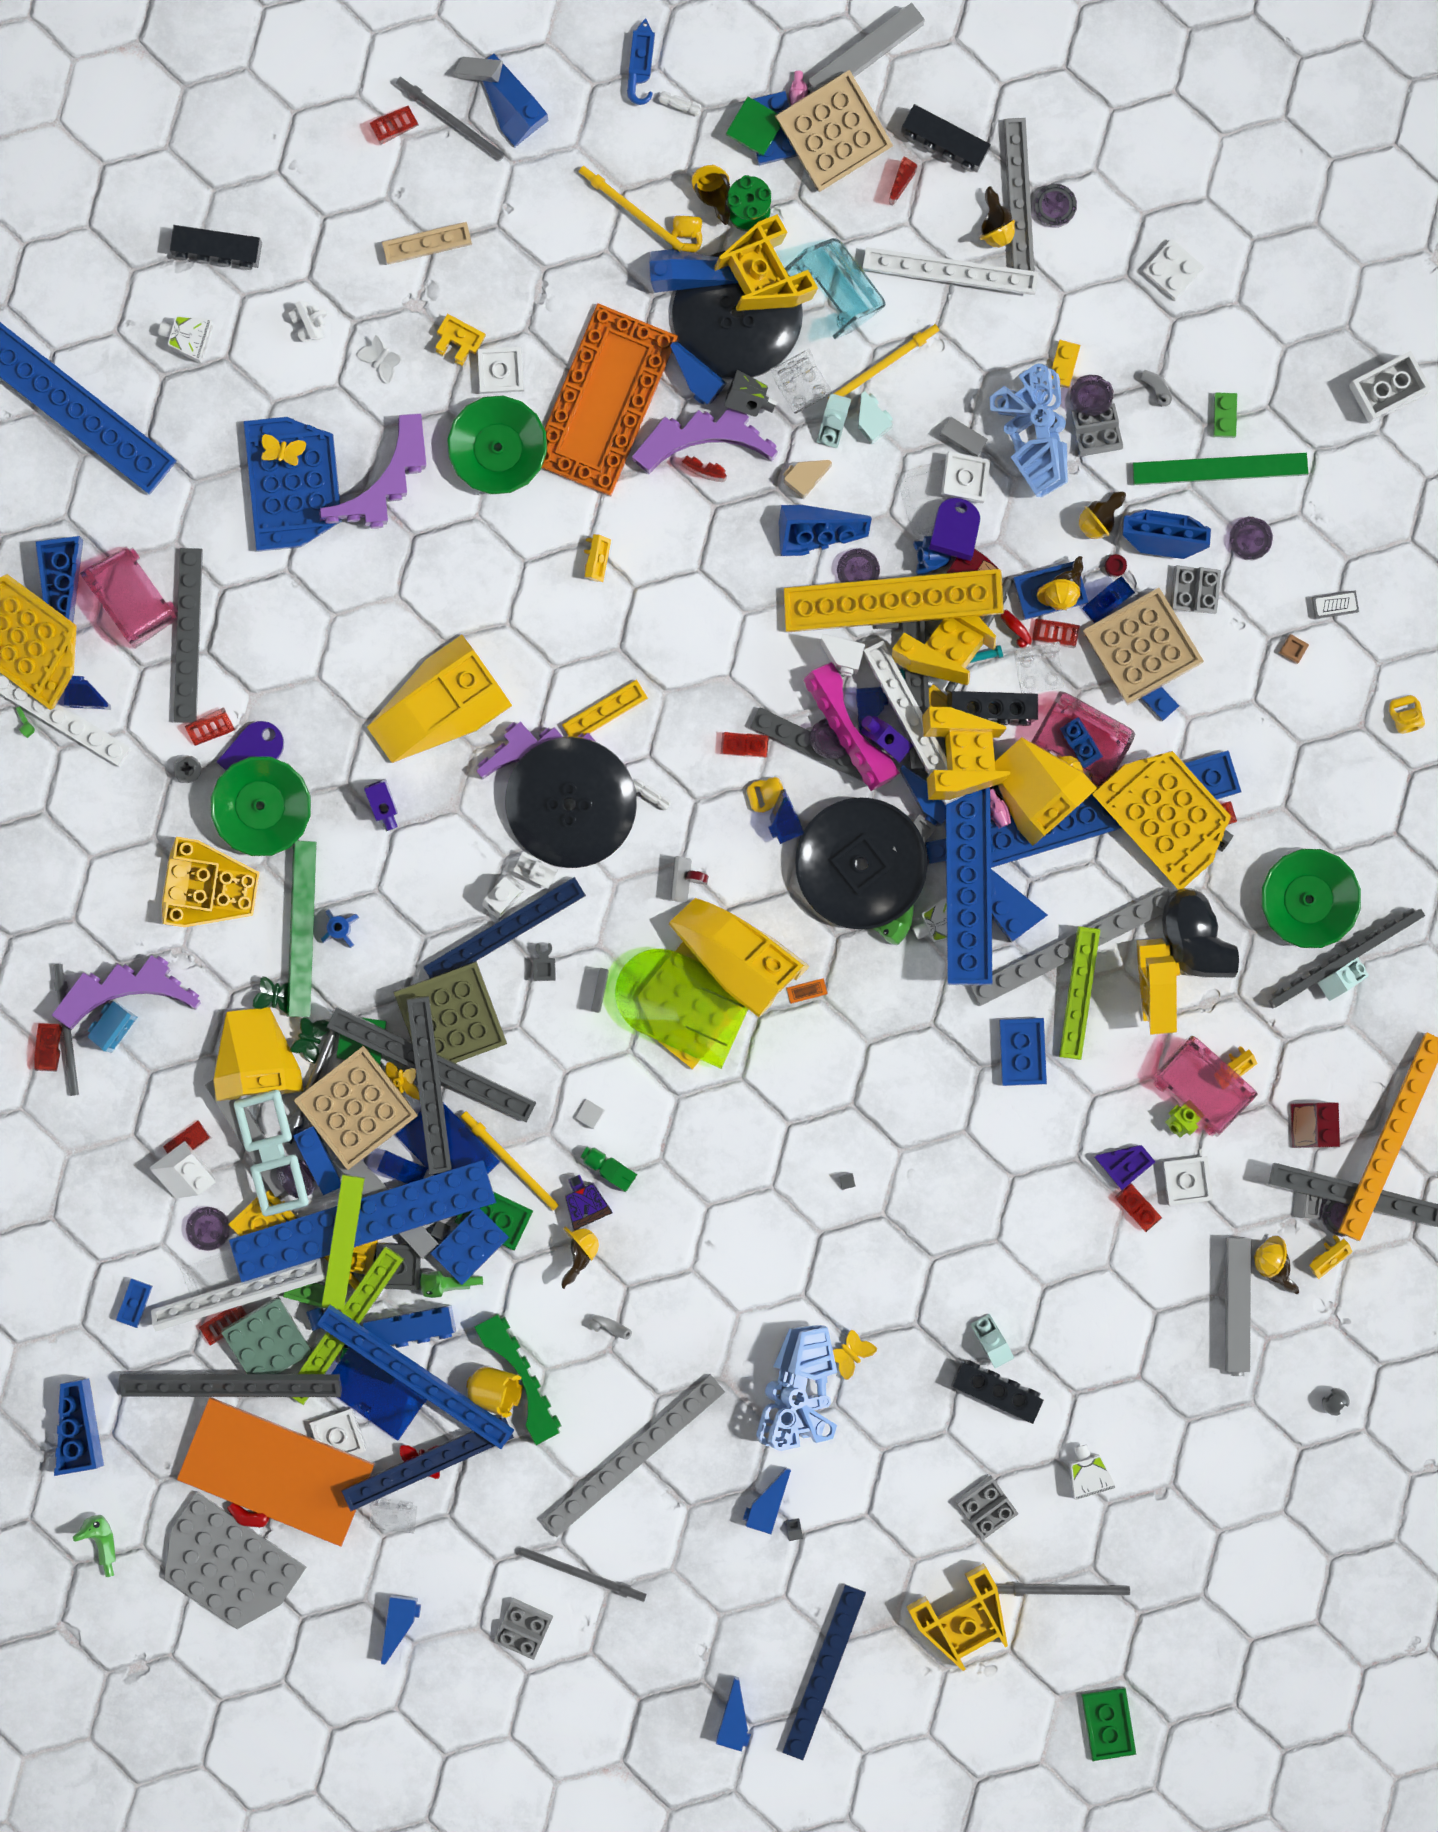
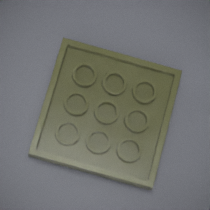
(460, 1012)

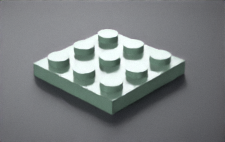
(267, 1339)

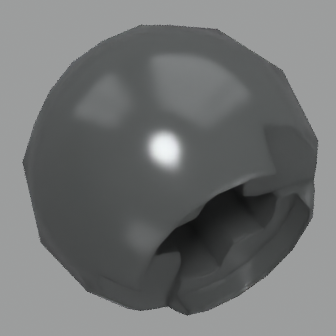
(193, 774)
(1335, 1401)

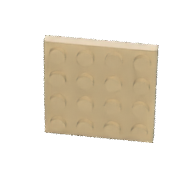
(833, 130)
(1143, 646)
(356, 1107)

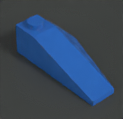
(514, 106)
(686, 270)
(811, 527)

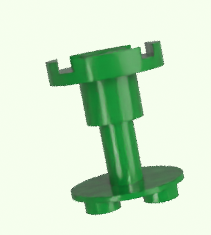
(748, 202)

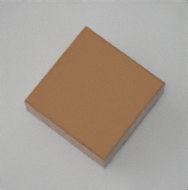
(1293, 648)

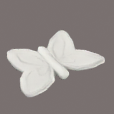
(384, 358)

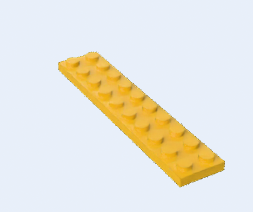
(893, 600)

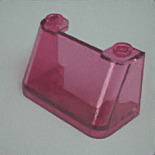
(129, 596)
(1109, 734)
(1205, 1085)

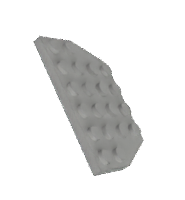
(227, 1564)

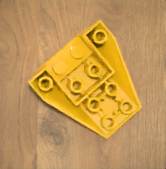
(1040, 788)
(206, 886)
(254, 1057)

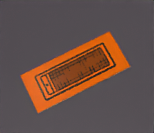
(807, 990)

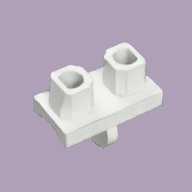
(311, 318)
(535, 870)

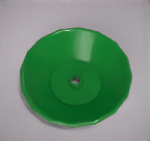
(494, 422)
(265, 829)
(1333, 894)

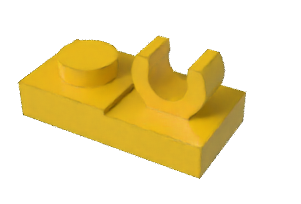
(597, 557)
(1243, 1062)
(1335, 1254)
(363, 1257)

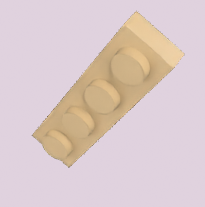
(427, 243)

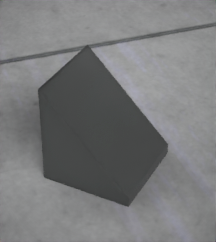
(1225, 840)
(847, 1181)
(440, 1230)
(794, 1529)

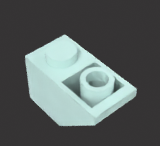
(833, 420)
(872, 420)
(1343, 979)
(992, 1341)

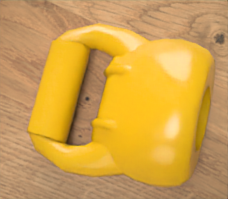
(688, 227)
(1408, 720)
(770, 791)

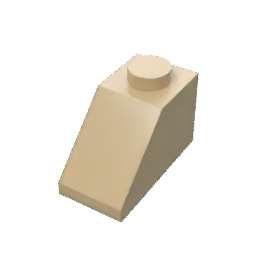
(805, 476)

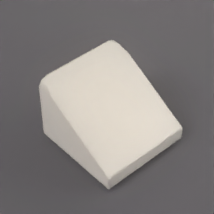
(590, 1114)

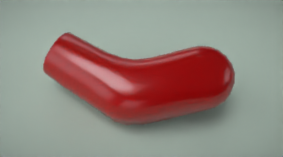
(1017, 627)
(246, 1518)

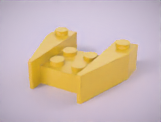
(761, 271)
(947, 649)
(967, 752)
(1158, 985)
(968, 1623)

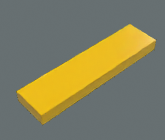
(606, 710)

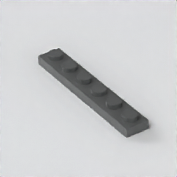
(798, 738)

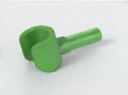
(26, 729)

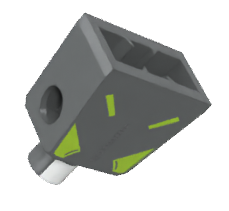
(748, 395)

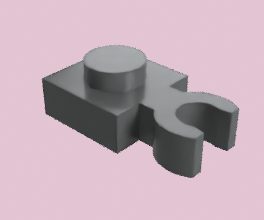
(544, 967)

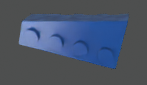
(59, 572)
(1012, 909)
(414, 1326)
(77, 1430)

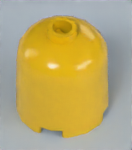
(494, 1390)

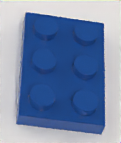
(780, 146)
(1028, 585)
(1023, 1052)
(469, 1245)

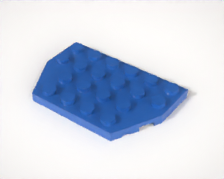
(288, 496)

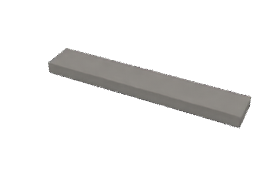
(417, 1238)

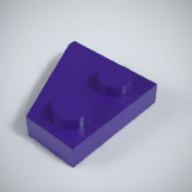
(1125, 1164)

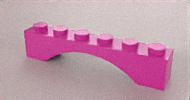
(873, 764)

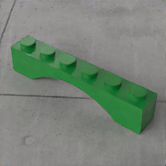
(497, 1338)

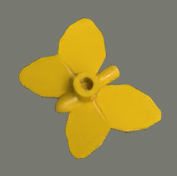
(287, 453)
(403, 1080)
(850, 1353)

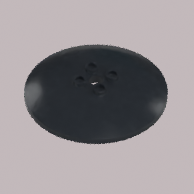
(729, 343)
(578, 771)
(867, 831)

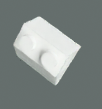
(843, 653)
(183, 1172)

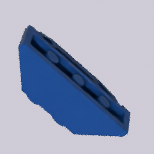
(1166, 533)

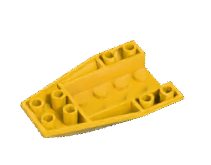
(439, 703)
(737, 954)

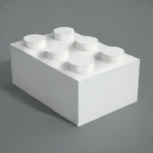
(1389, 387)

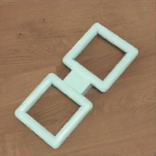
(271, 1153)

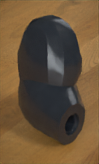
(1192, 936)

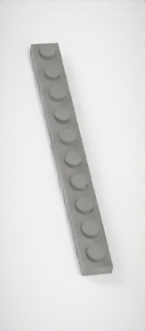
(1063, 950)
(633, 1456)

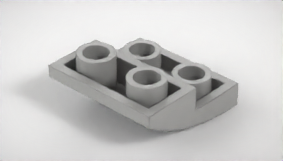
(1098, 432)
(1195, 589)
(986, 1507)
(523, 1628)

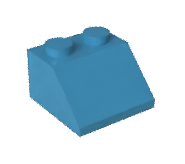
(111, 1027)

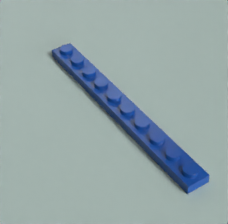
(415, 1377)

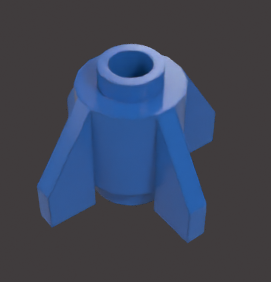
(929, 559)
(344, 932)

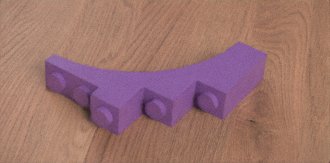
(730, 428)
(371, 504)
(519, 744)
(121, 982)

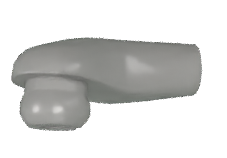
(1160, 386)
(611, 1326)

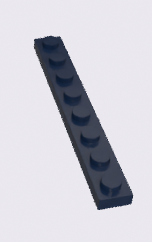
(508, 928)
(416, 1469)
(824, 1672)

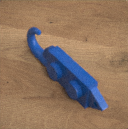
(640, 61)

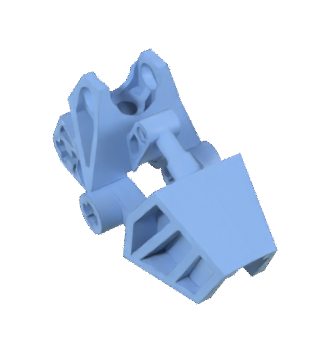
(1045, 458)
(803, 1355)

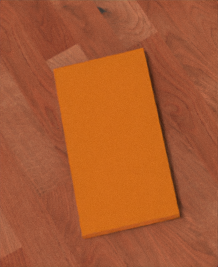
(605, 398)
(273, 1471)

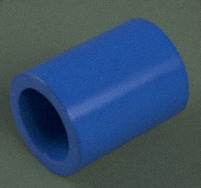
(314, 1317)

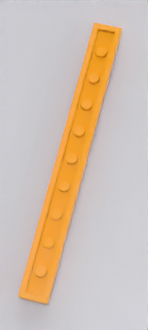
(1391, 1138)

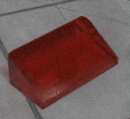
(194, 1136)

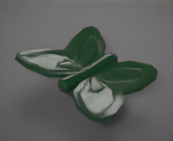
(271, 993)
(308, 1038)

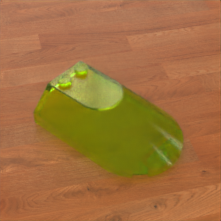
(679, 1004)

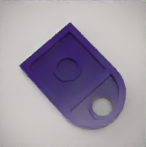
(955, 531)
(252, 744)

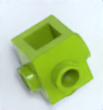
(1182, 1120)

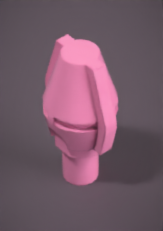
(798, 88)
(999, 810)

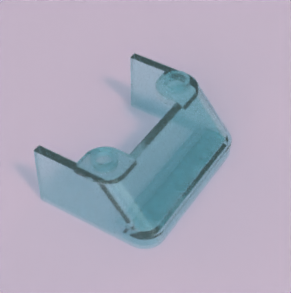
(842, 282)

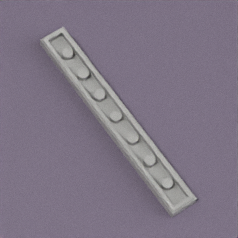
(1019, 192)

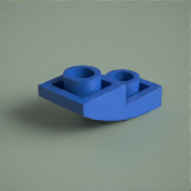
(1081, 742)

